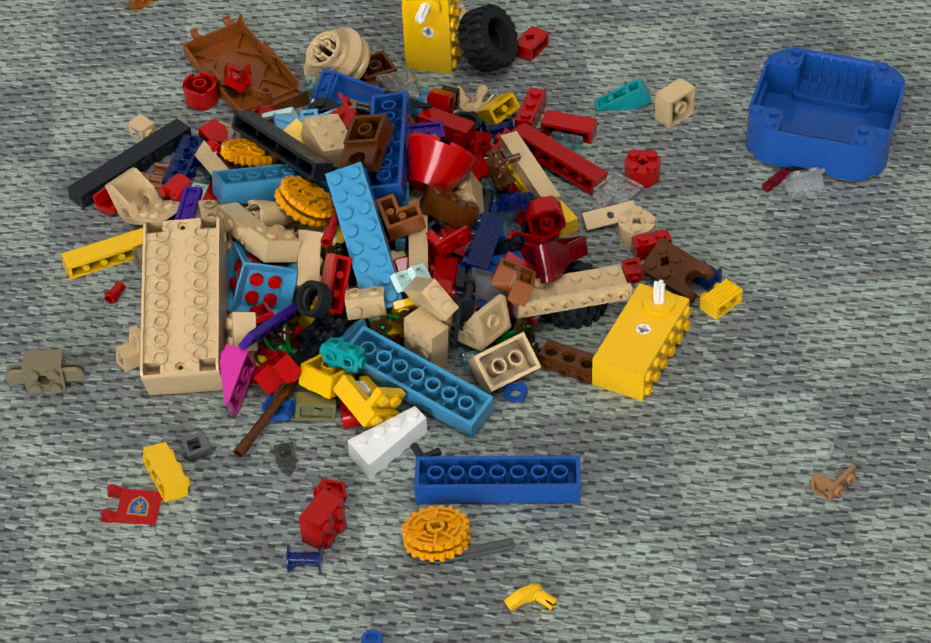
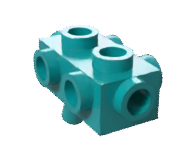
(343, 354)

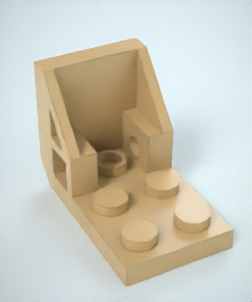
(138, 199)
(484, 324)

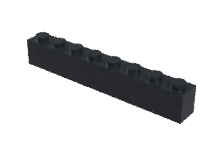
(282, 145)
(139, 156)

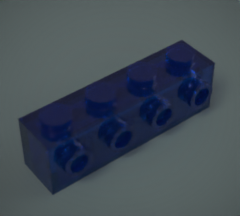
(184, 159)
(484, 242)

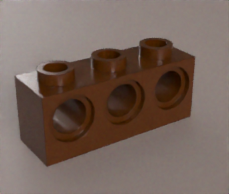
(566, 361)

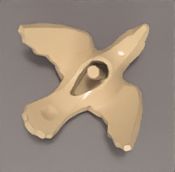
(474, 103)

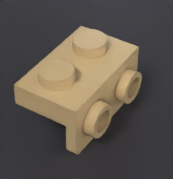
(365, 303)

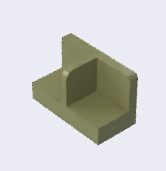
(314, 407)

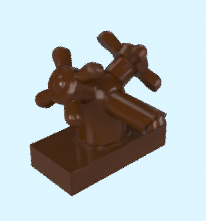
(499, 168)

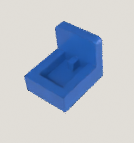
(285, 411)

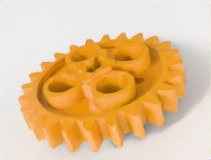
(246, 153)

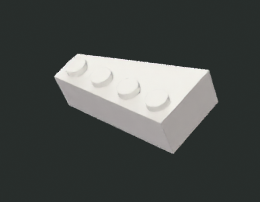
(386, 441)

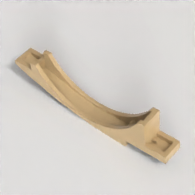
(418, 241)

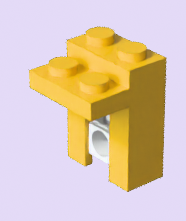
(368, 402)

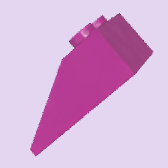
(235, 373)

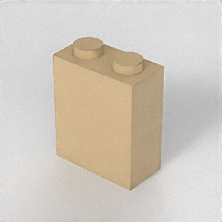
(431, 296)

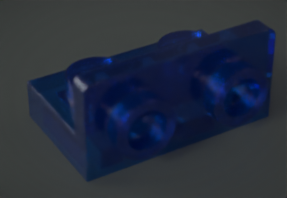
(514, 201)

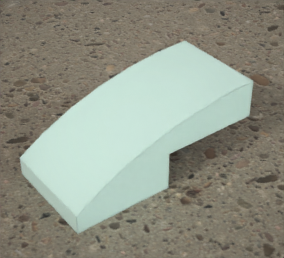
(403, 278)

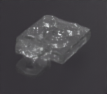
(608, 192)

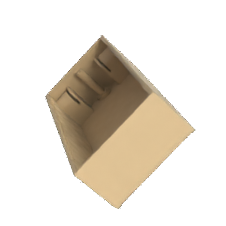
(183, 305)

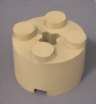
(634, 222)

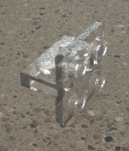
(805, 183)

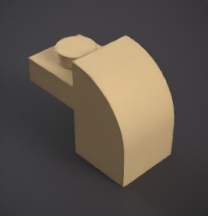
(129, 353)

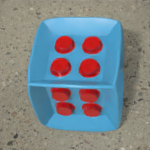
(258, 281)

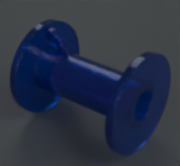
(499, 127)
(304, 558)

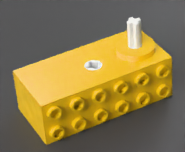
(431, 35)
(641, 341)

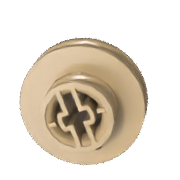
(338, 51)

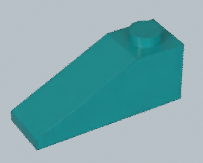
(625, 97)

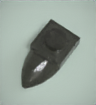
(285, 457)

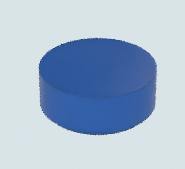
(372, 636)

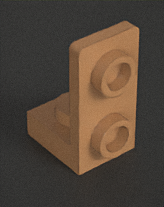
(829, 489)

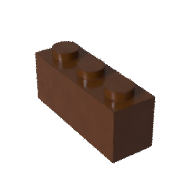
(448, 207)

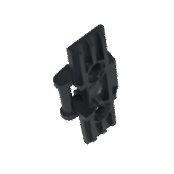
(465, 300)
(312, 339)

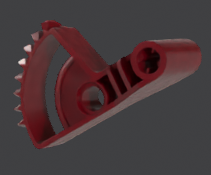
(555, 255)

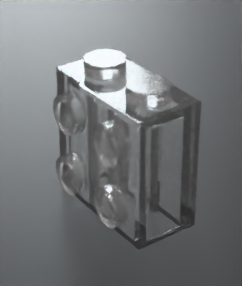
(399, 82)

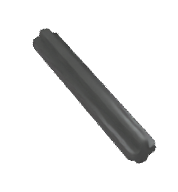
(482, 549)

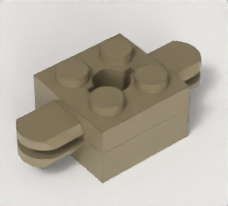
(45, 371)

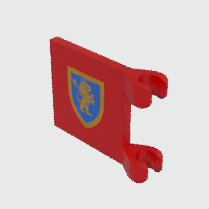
(133, 507)

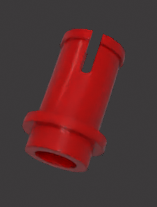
(112, 295)

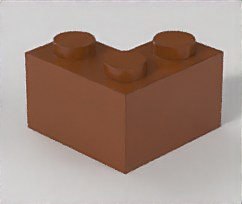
(400, 221)
(515, 279)

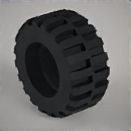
(488, 38)
(578, 316)

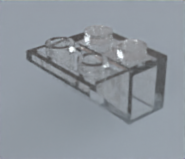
(484, 289)

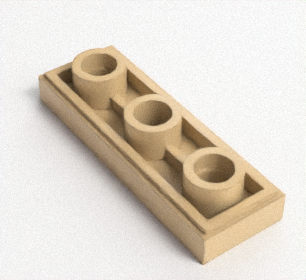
(598, 218)

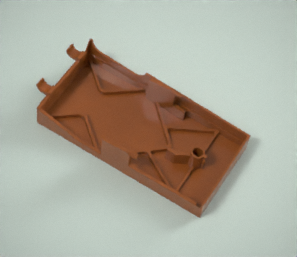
(272, 80)

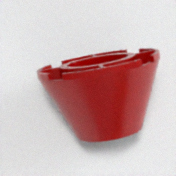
(436, 162)

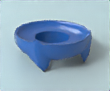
(515, 386)

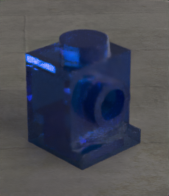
(706, 283)

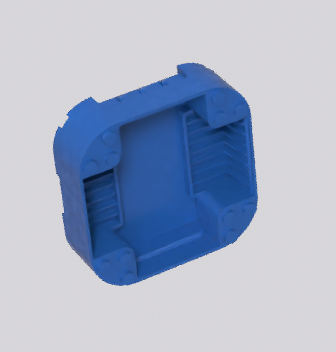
(825, 113)

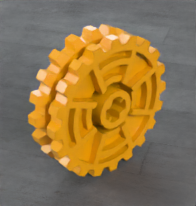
(304, 201)
(436, 533)

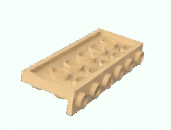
(577, 291)

